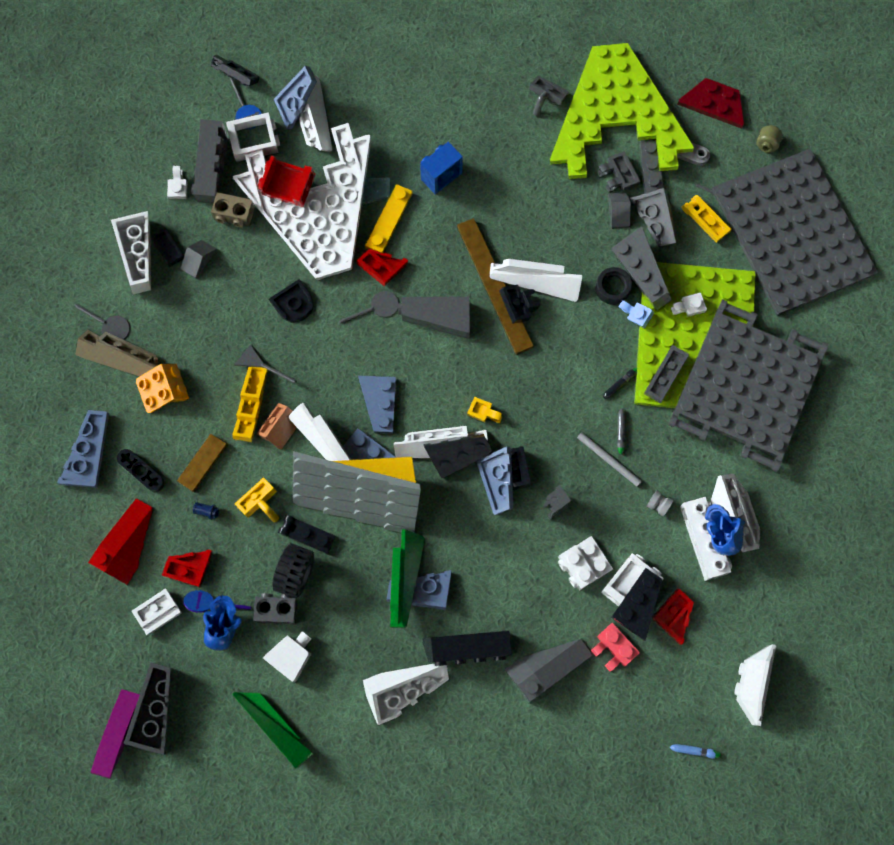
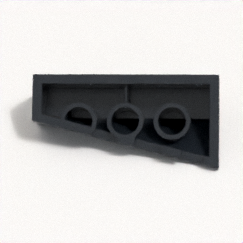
(467, 646)

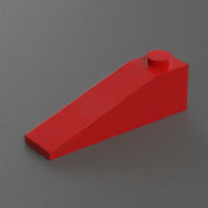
(122, 547)

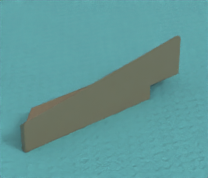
(115, 353)

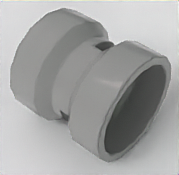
(659, 503)

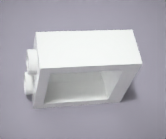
(248, 122)

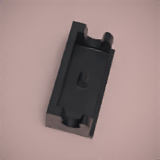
(520, 472)

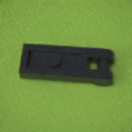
(307, 534)

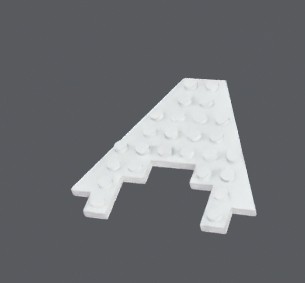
(327, 226)

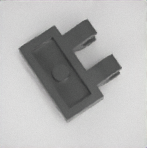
(623, 171)

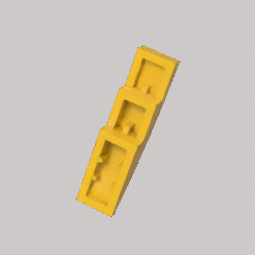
(250, 404)

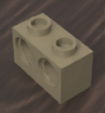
(234, 206)

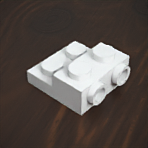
(584, 563)

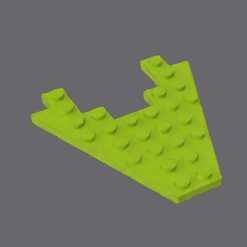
(613, 94)

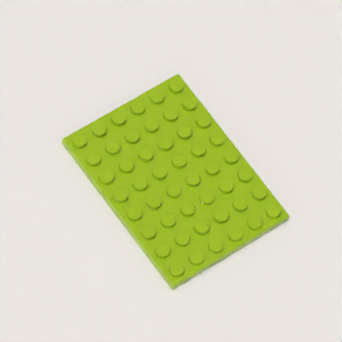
(682, 331)

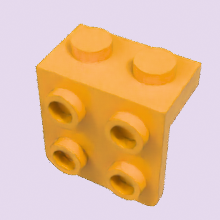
(161, 387)

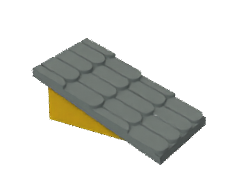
(364, 489)

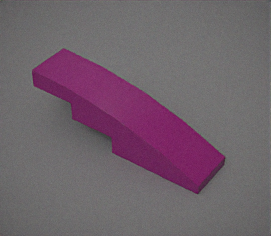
(115, 734)

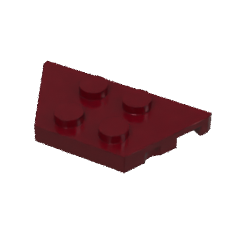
(715, 101)

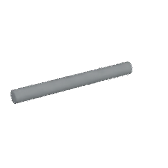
(609, 459)

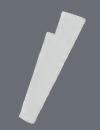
(314, 120)
(318, 433)
(414, 441)

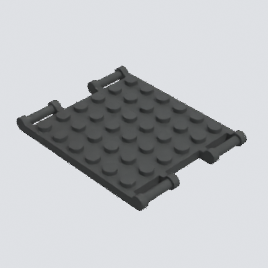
(748, 385)

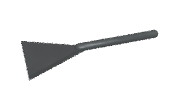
(251, 359)

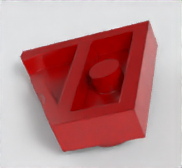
(381, 265)
(188, 567)
(674, 615)

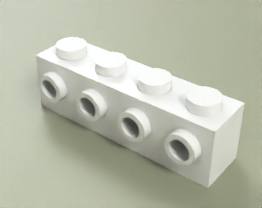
(710, 562)

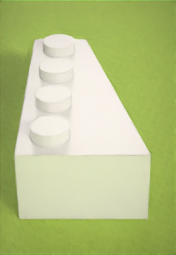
(135, 248)

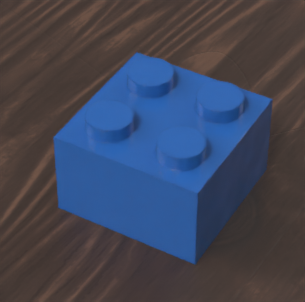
(441, 167)

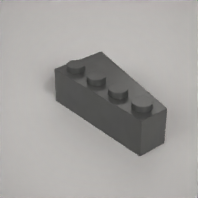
(210, 160)
(639, 262)
(151, 716)

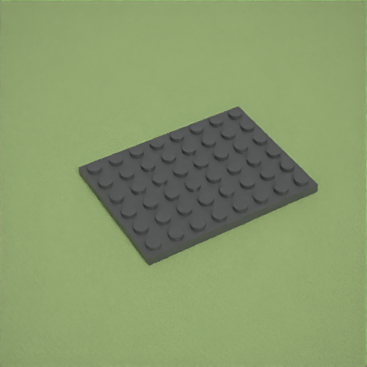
(794, 231)

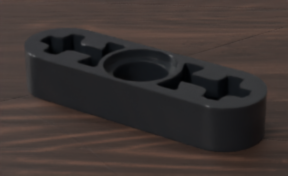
(146, 483)

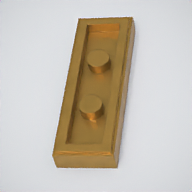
(202, 463)

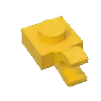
(482, 410)

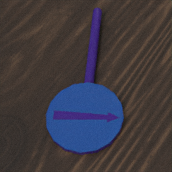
(199, 602)

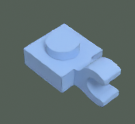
(639, 314)

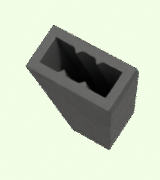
(437, 313)

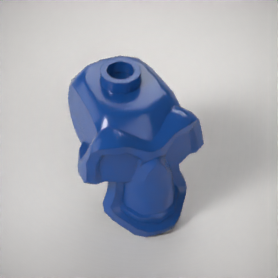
(724, 530)
(220, 623)

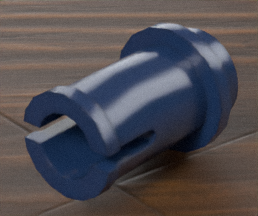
(206, 510)

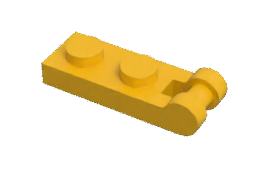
(706, 218)

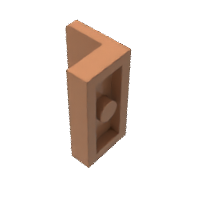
(278, 426)

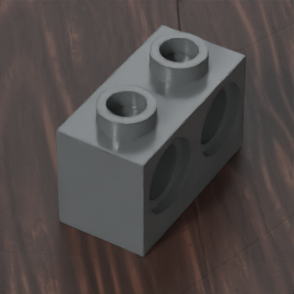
(275, 615)

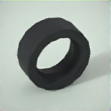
(614, 272)

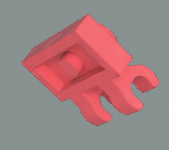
(617, 644)

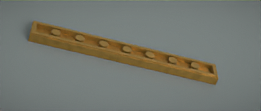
(482, 260)

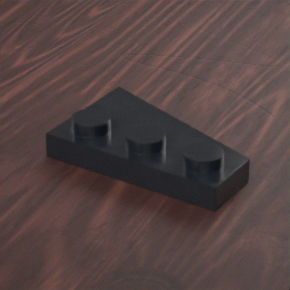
(457, 454)

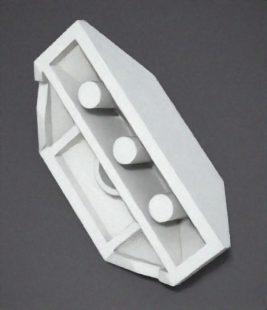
(736, 501)
(754, 683)

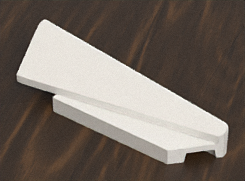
(538, 276)

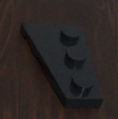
(639, 604)

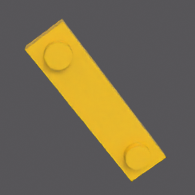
(389, 218)

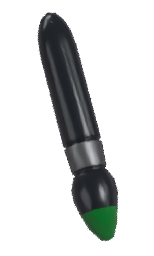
(620, 383)

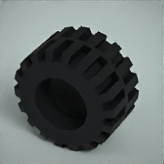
(293, 570)

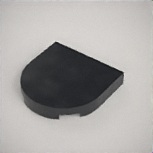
(293, 302)

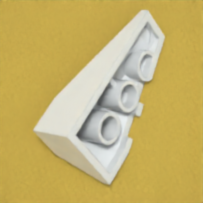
(396, 689)

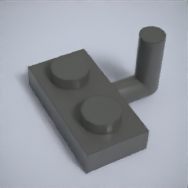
(547, 90)

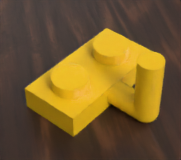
(257, 498)

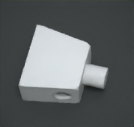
(290, 656)

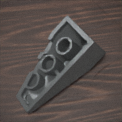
(543, 669)

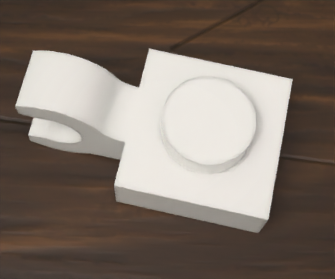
(177, 186)
(690, 304)

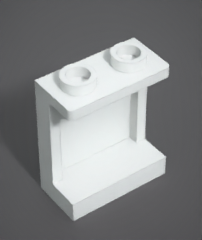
(626, 577)

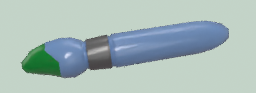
(710, 753)

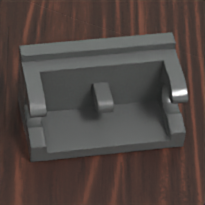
(558, 500)

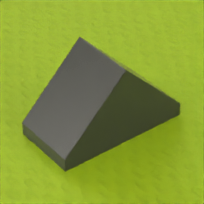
(619, 210)
(197, 257)

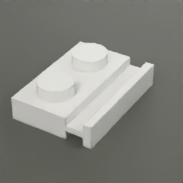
(156, 612)

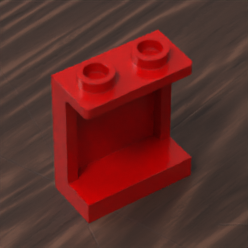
(286, 182)

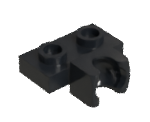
(518, 304)

